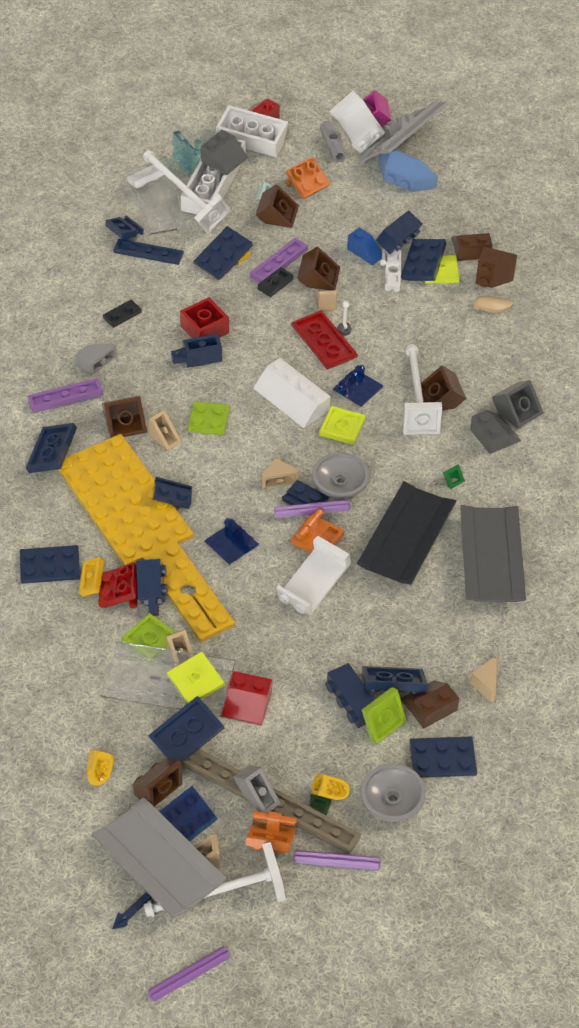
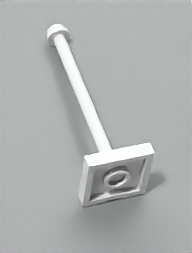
(211, 213)
(420, 416)
(270, 873)

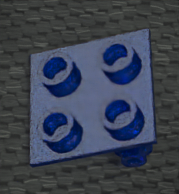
(358, 386)
(231, 541)
(189, 814)

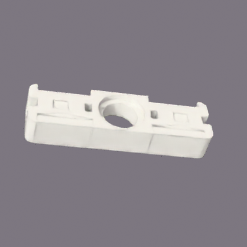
(393, 279)

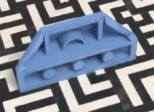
(406, 171)

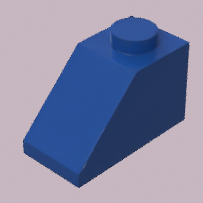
(364, 246)

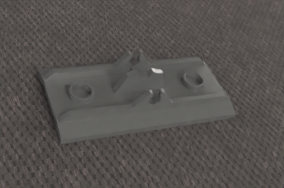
(492, 554)

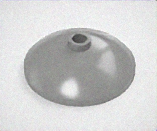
(340, 468)
(393, 782)

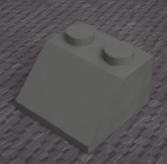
(223, 152)
(518, 403)
(493, 431)

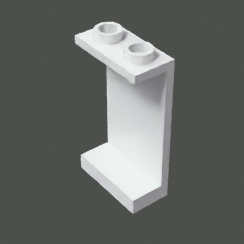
(357, 121)
(315, 577)

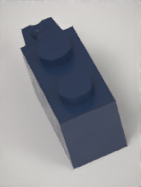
(199, 351)
(151, 584)

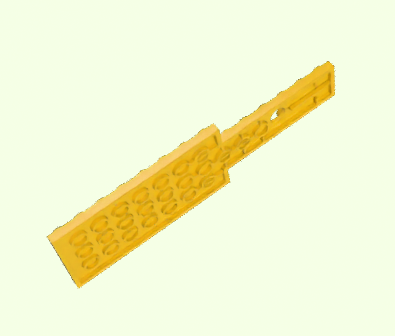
(119, 500)

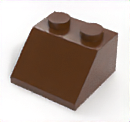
(277, 207)
(470, 246)
(495, 267)
(318, 270)
(443, 387)
(124, 416)
(432, 705)
(159, 781)

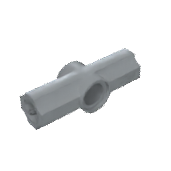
(333, 141)

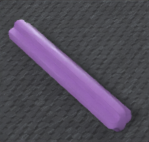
(310, 508)
(337, 860)
(188, 974)

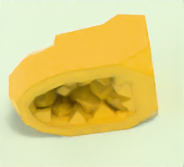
(99, 767)
(330, 787)

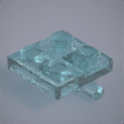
(185, 153)

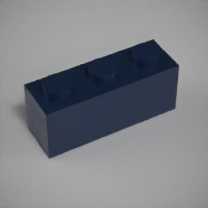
(399, 232)
(349, 693)

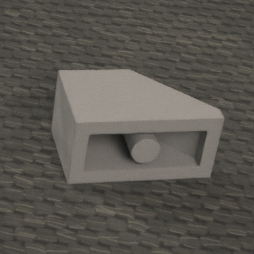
(95, 357)
(257, 788)

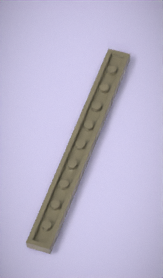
(307, 817)

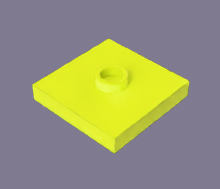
(447, 271)
(342, 425)
(195, 678)

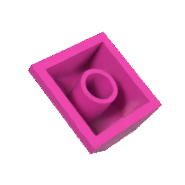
(379, 107)

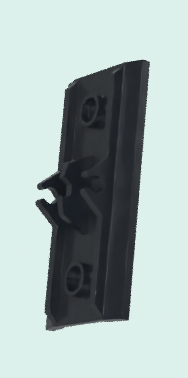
(406, 534)

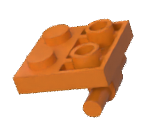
(307, 178)
(314, 527)
(272, 831)

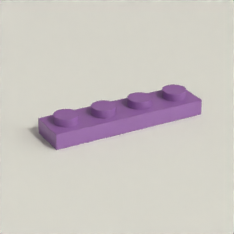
(281, 258)
(65, 395)

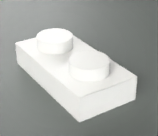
(144, 176)

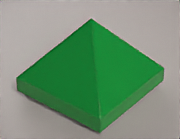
(454, 472)

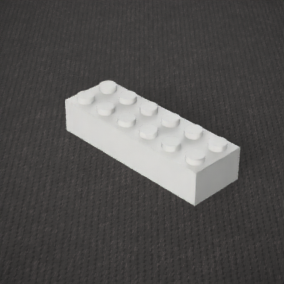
(207, 183)

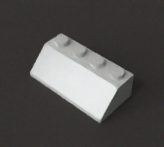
(260, 132)
(292, 393)

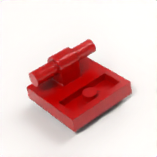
(119, 586)

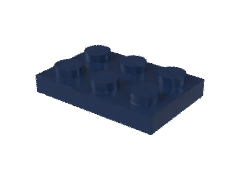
(223, 253)
(423, 259)
(51, 448)
(49, 564)
(399, 678)
(186, 731)
(443, 756)

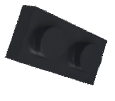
(275, 282)
(122, 313)

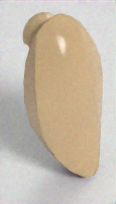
(492, 304)

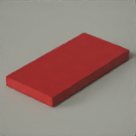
(324, 340)

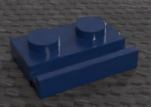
(124, 228)
(172, 492)
(303, 494)

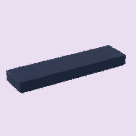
(148, 251)

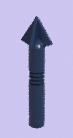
(121, 919)

